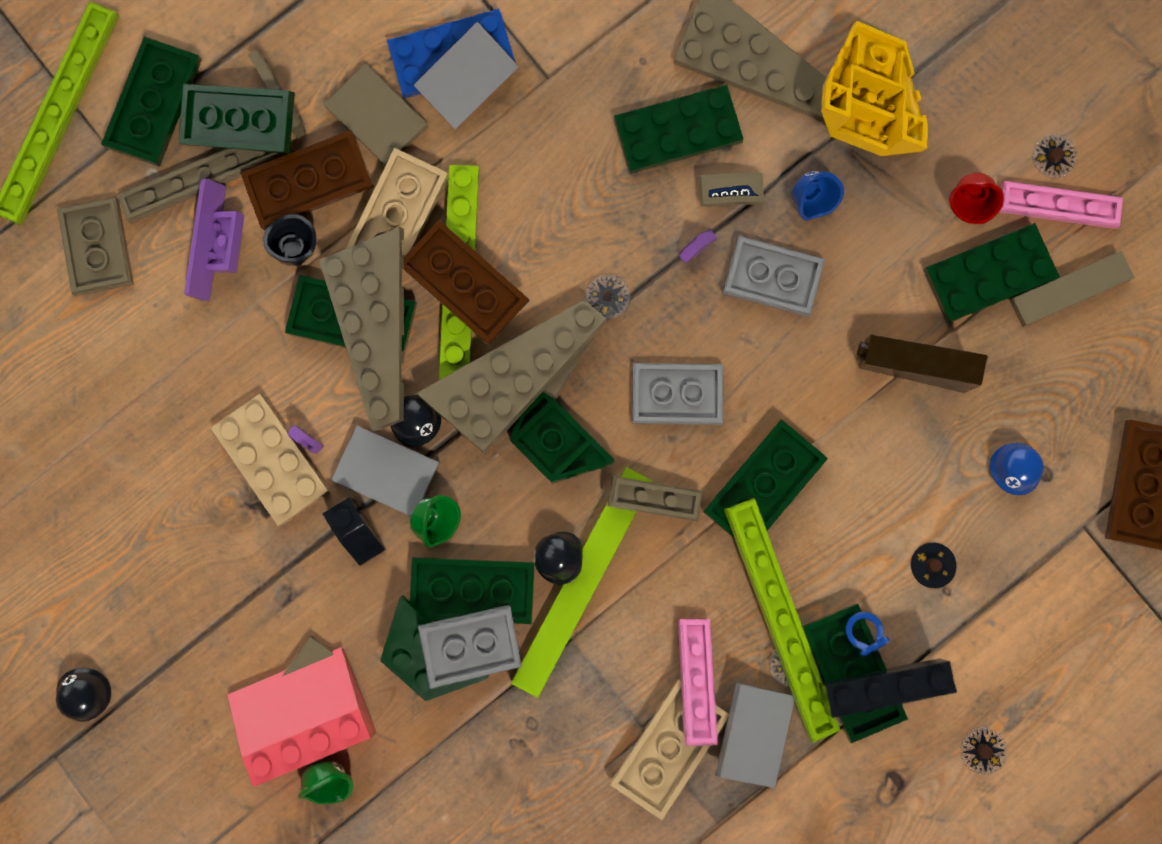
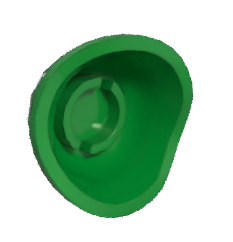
(435, 520)
(325, 783)

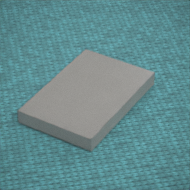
(466, 75)
(773, 276)
(677, 394)
(385, 471)
(469, 646)
(755, 735)

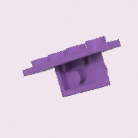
(214, 240)

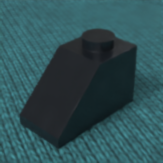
(354, 531)

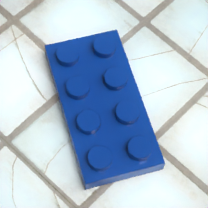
(420, 50)

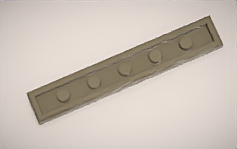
(185, 182)

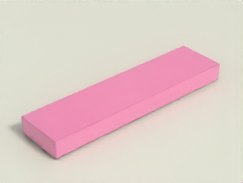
(1061, 205)
(697, 682)

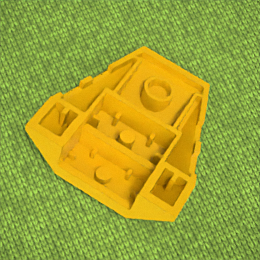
(872, 95)

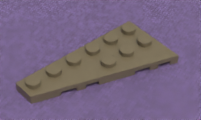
(742, 53)
(370, 313)
(502, 384)

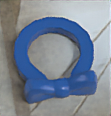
(880, 640)

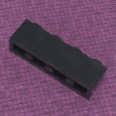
(887, 687)

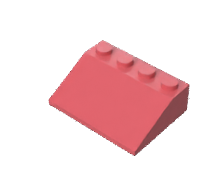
(299, 717)

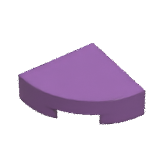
(697, 245)
(305, 439)

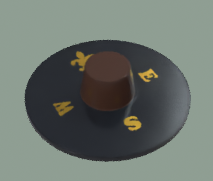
(933, 565)

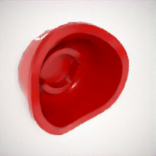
(976, 198)

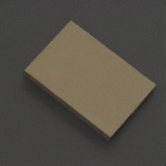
(375, 114)
(95, 246)

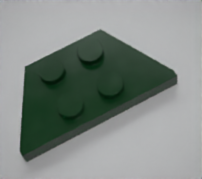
(557, 441)
(405, 655)

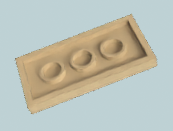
(401, 199)
(270, 460)
(659, 760)

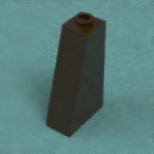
(922, 363)

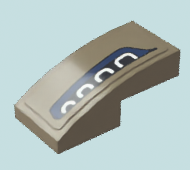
(730, 189)

